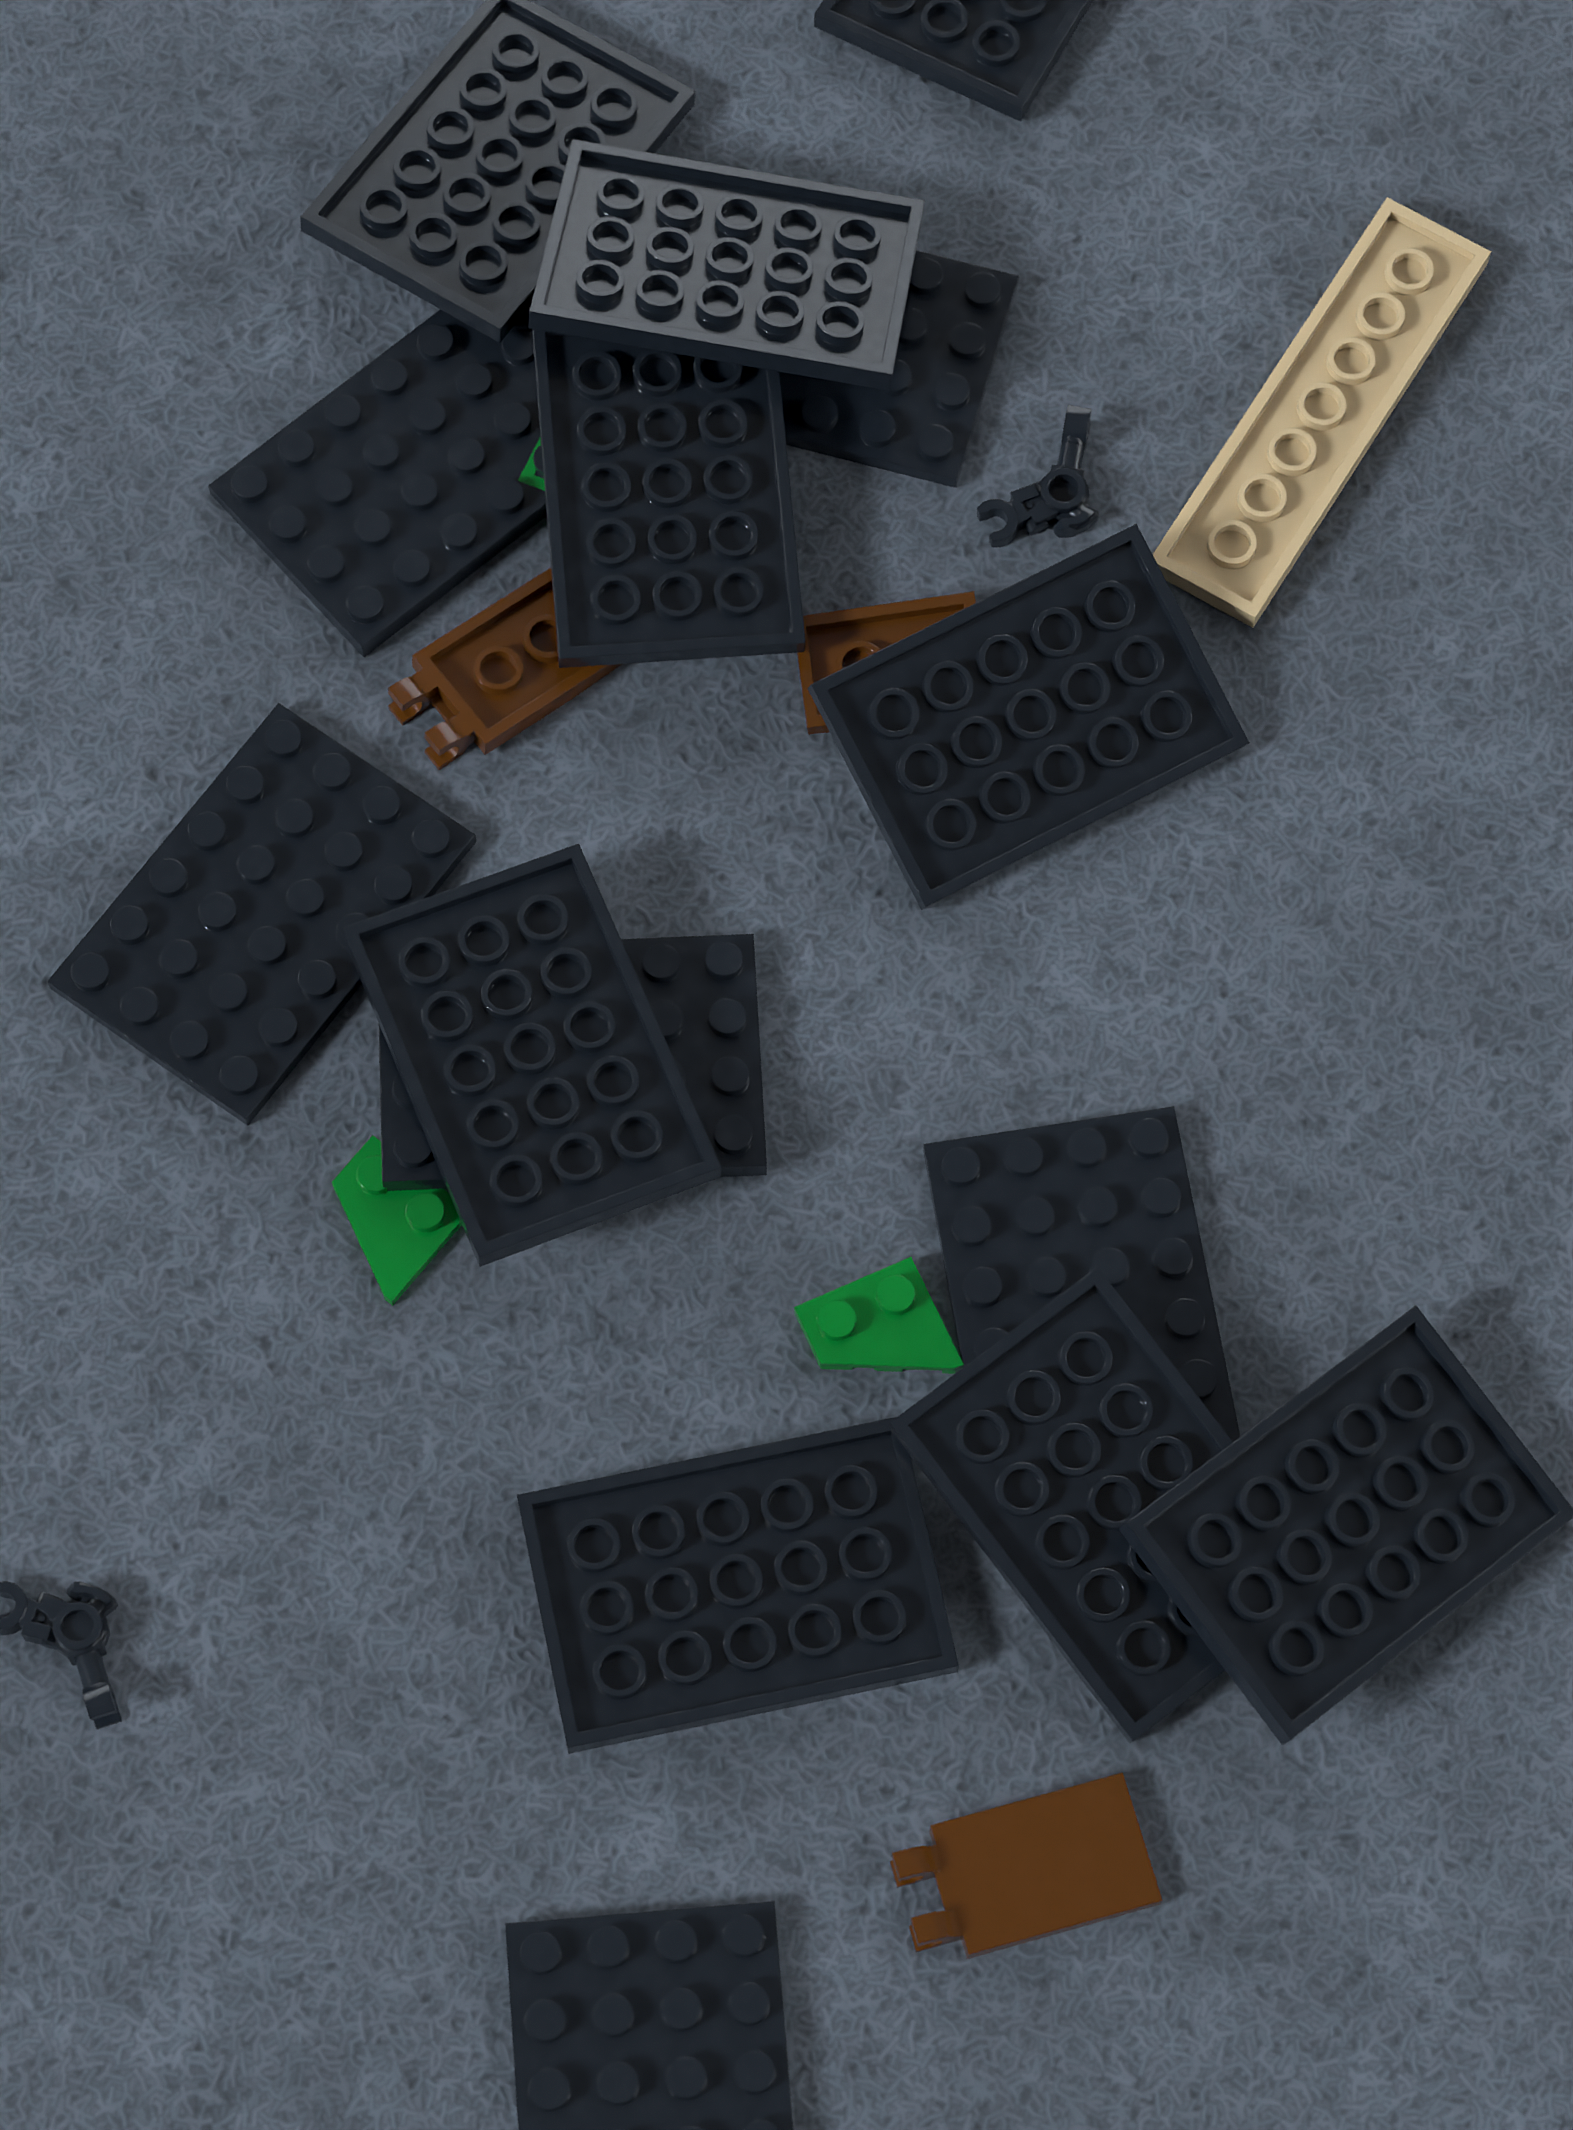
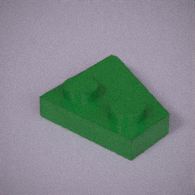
(394, 1228)
(879, 1324)

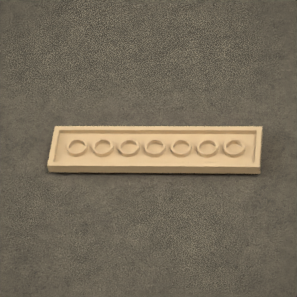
(1319, 412)

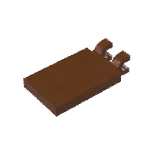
(850, 635)
(492, 675)
(1032, 1868)

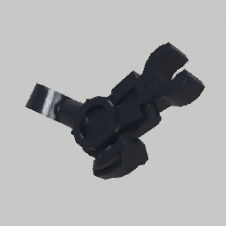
(1057, 497)
(74, 1630)

